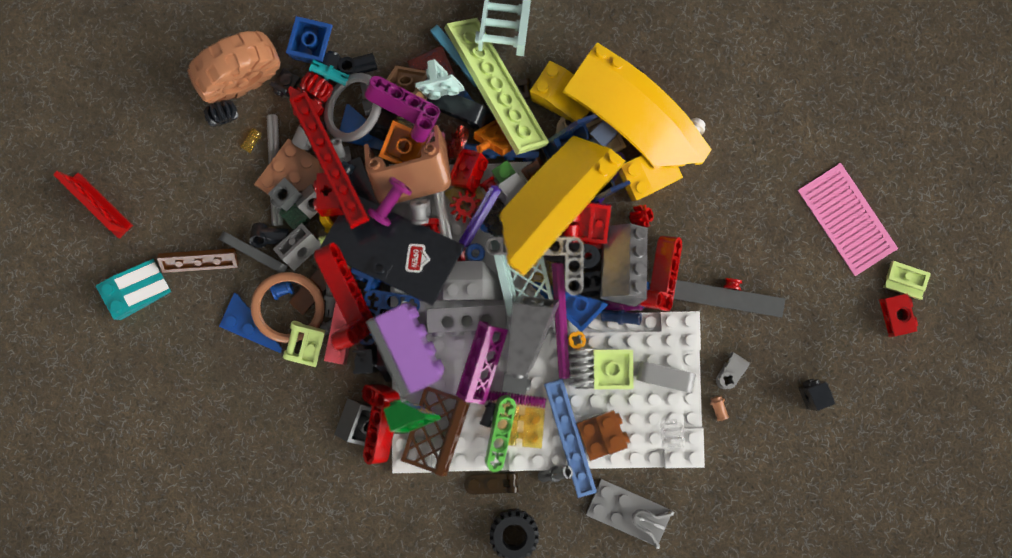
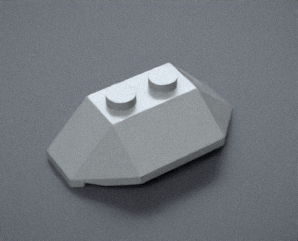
(471, 283)

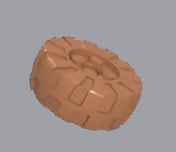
(233, 66)

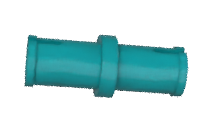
(329, 72)

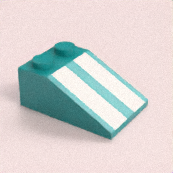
(133, 289)

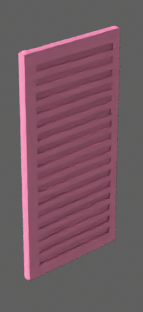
(847, 219)

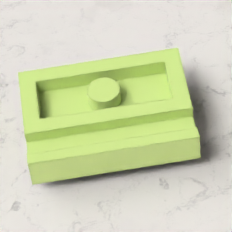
(906, 280)

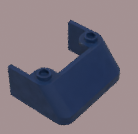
(579, 130)

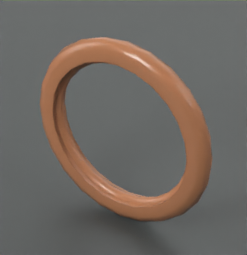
(285, 277)

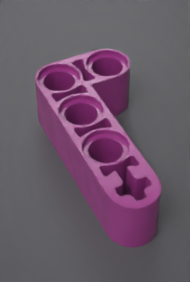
(404, 104)

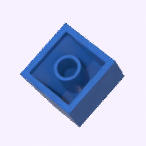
(308, 40)

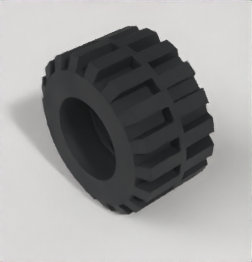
(519, 518)

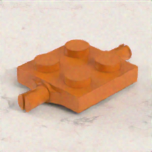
(492, 137)

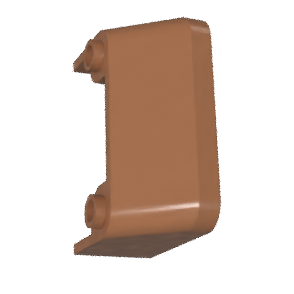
(422, 175)

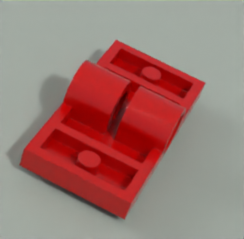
(591, 224)

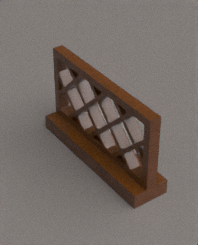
(449, 441)

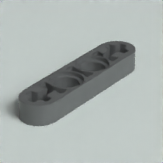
(253, 252)

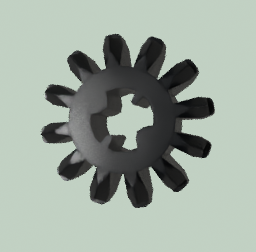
(220, 113)

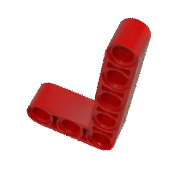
(346, 296)

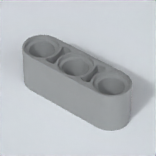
(666, 376)

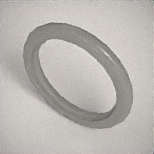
(329, 107)

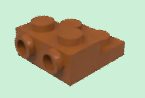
(603, 434)

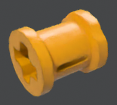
(575, 334)

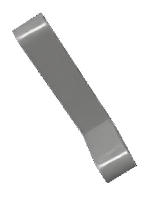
(563, 250)

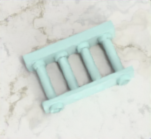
(520, 25)

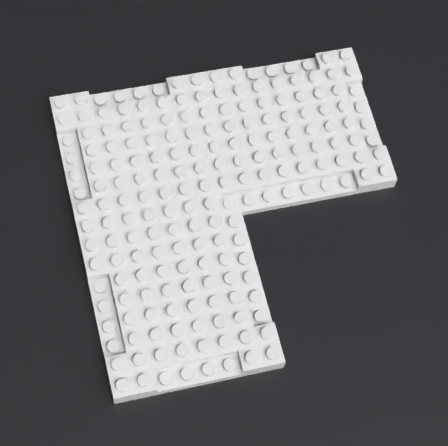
(661, 339)

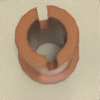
(719, 407)

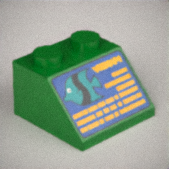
(408, 416)

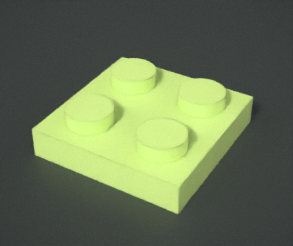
(613, 369)

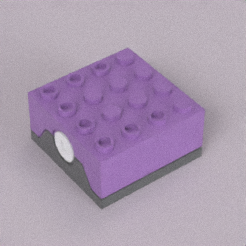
(406, 349)

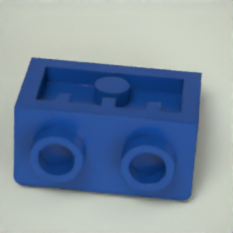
(372, 284)

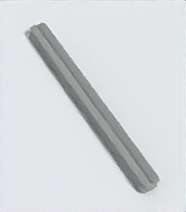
(273, 148)

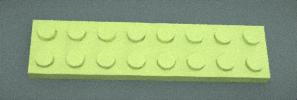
(497, 87)

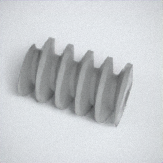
(581, 369)

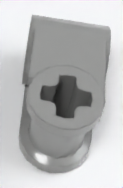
(420, 211)
(733, 369)

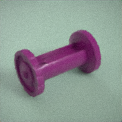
(389, 201)

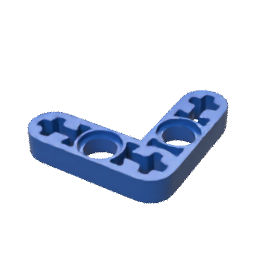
(382, 304)

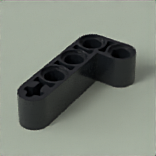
(463, 109)

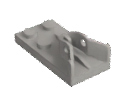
(629, 512)

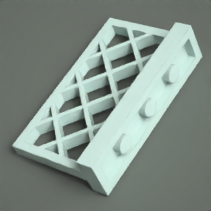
(507, 281)

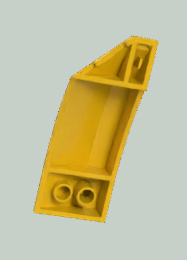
(637, 109)
(555, 199)

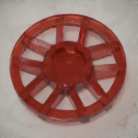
(457, 142)

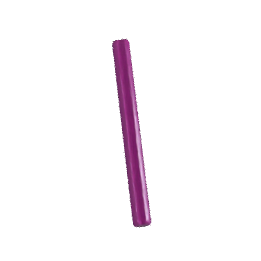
(561, 321)

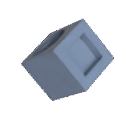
(603, 134)

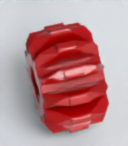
(316, 86)
(463, 213)

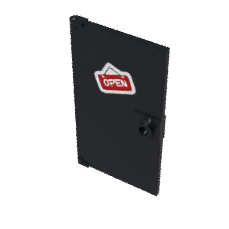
(397, 254)

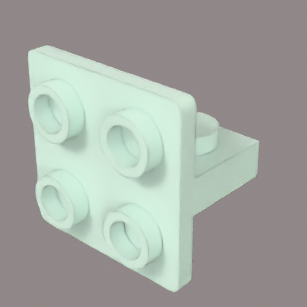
(438, 82)

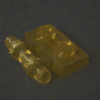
(533, 427)

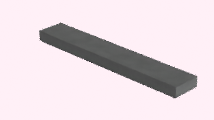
(729, 298)

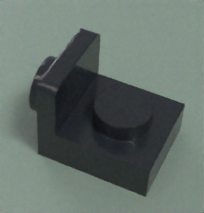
(283, 82)

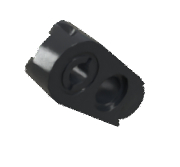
(587, 264)

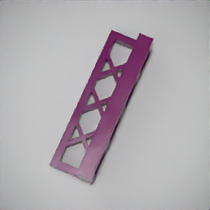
(477, 362)

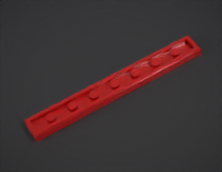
(329, 160)

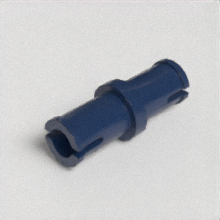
(621, 317)

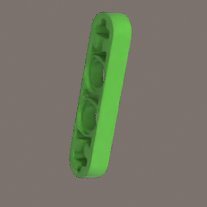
(496, 433)

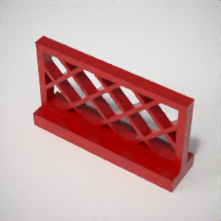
(95, 203)

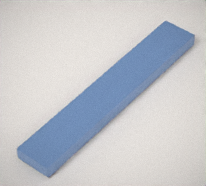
(570, 437)

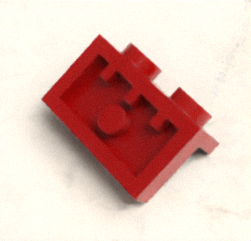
(468, 170)

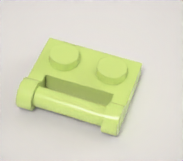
(310, 345)

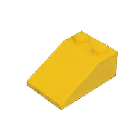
(549, 93)
(646, 179)

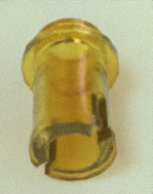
(251, 140)

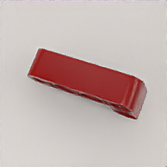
(664, 274)
(378, 435)

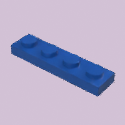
(527, 156)

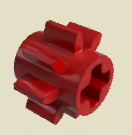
(641, 216)

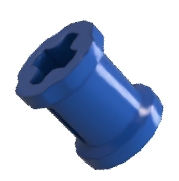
(281, 289)

